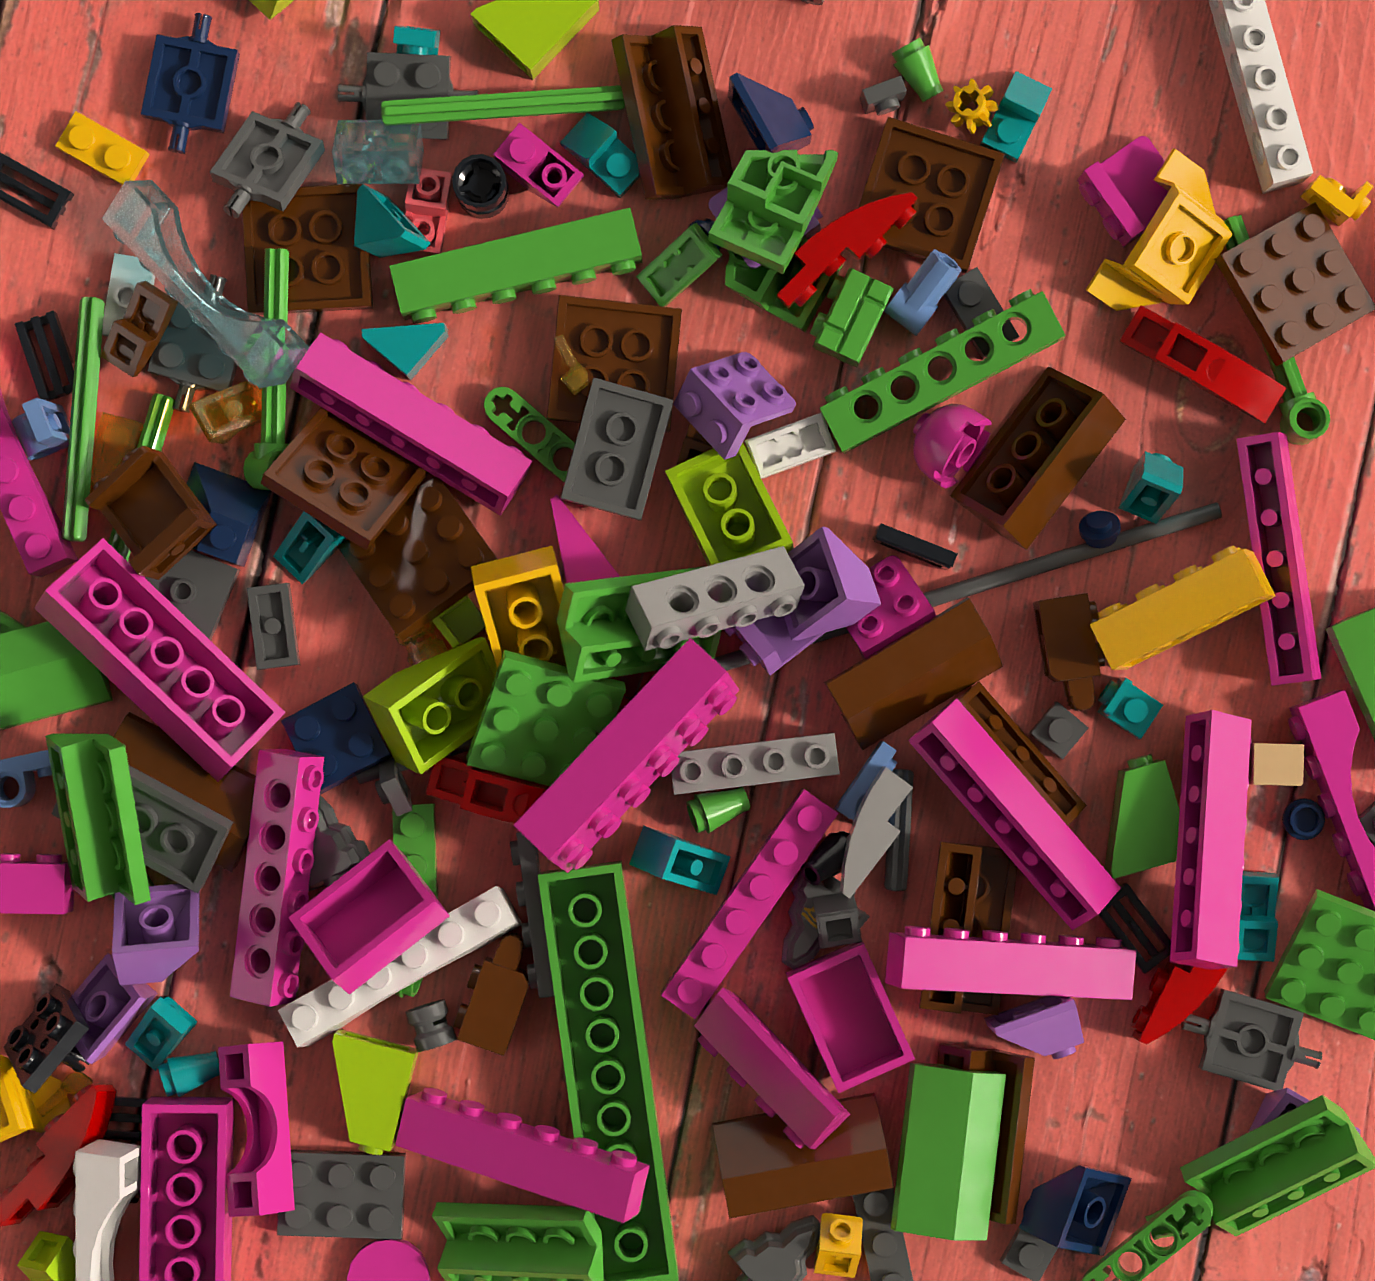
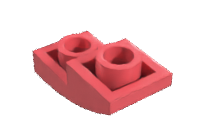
(428, 208)

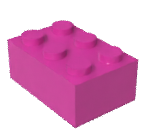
(368, 917)
(850, 1016)

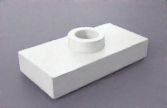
(124, 276)
(790, 445)

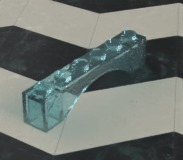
(152, 230)

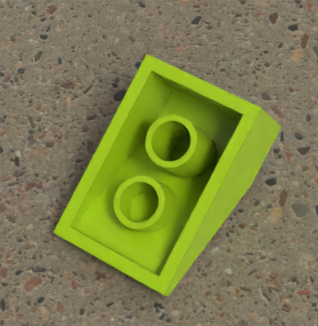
(727, 506)
(433, 704)

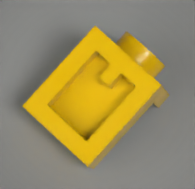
(1334, 202)
(839, 1245)

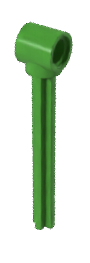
(1287, 373)
(273, 397)

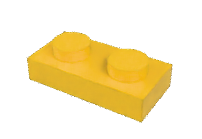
(102, 149)

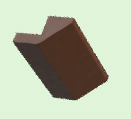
(673, 112)
(915, 673)
(1022, 752)
(163, 759)
(971, 894)
(1013, 1118)
(771, 1173)

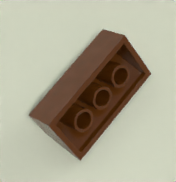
(1038, 456)

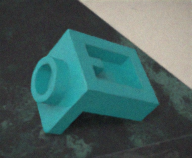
(416, 40)
(1128, 706)

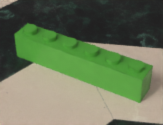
(516, 265)

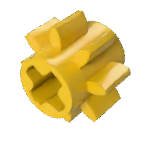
(979, 97)

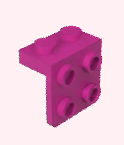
(1125, 189)
(900, 611)

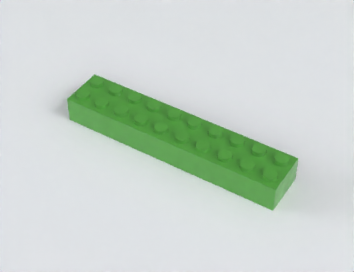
(608, 1053)

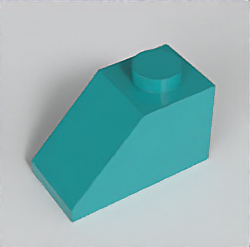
(1152, 487)
(679, 860)

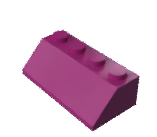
(770, 1069)

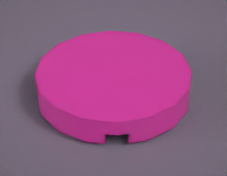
(389, 1262)

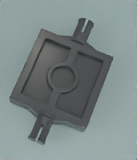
(404, 77)
(267, 160)
(192, 356)
(1251, 1040)

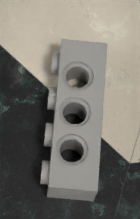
(744, 589)
(755, 763)

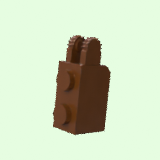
(1070, 646)
(496, 998)

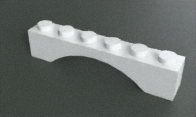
(463, 932)
(105, 1184)

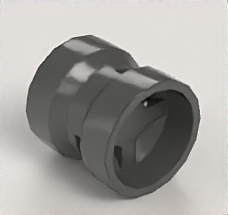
(431, 1025)

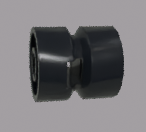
(481, 186)

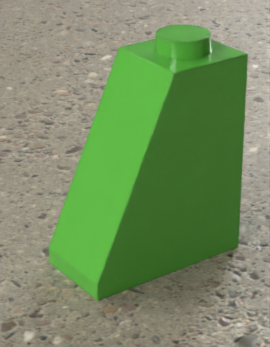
(1142, 819)

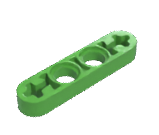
(543, 451)
(1141, 1243)

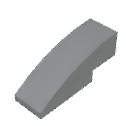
(870, 829)

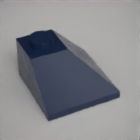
(769, 116)
(234, 508)
(1076, 1209)

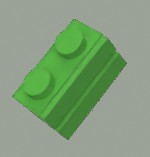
(852, 316)

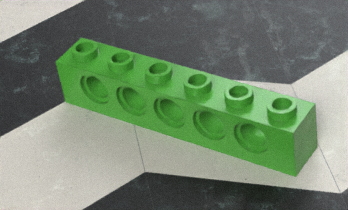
(1042, 332)

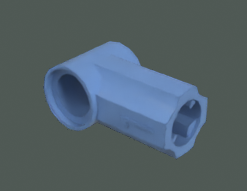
(918, 299)

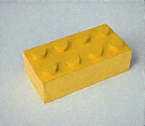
(522, 604)
(1182, 609)

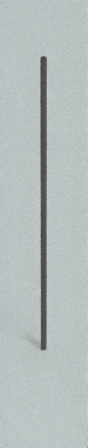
(981, 583)

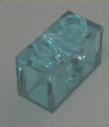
(377, 153)

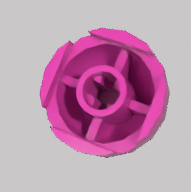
(948, 440)

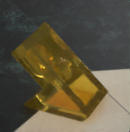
(228, 411)

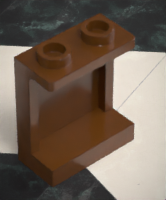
(151, 511)

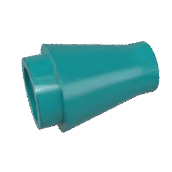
(188, 1072)

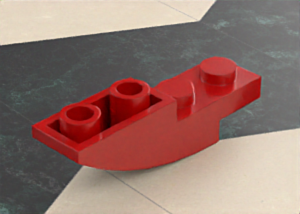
(857, 232)
(1203, 364)
(483, 790)
(1173, 999)
(52, 1175)

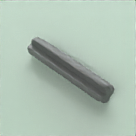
(898, 853)

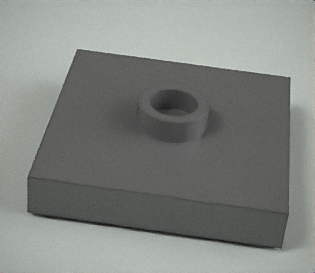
(198, 589)

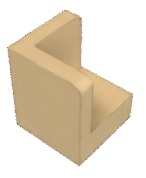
(1276, 764)

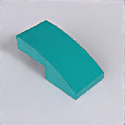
(1257, 918)

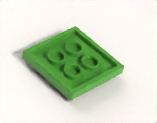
(540, 719)
(1330, 965)

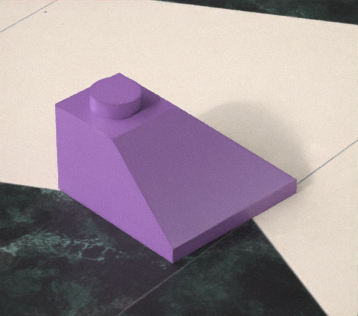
(835, 589)
(155, 935)
(1042, 1026)

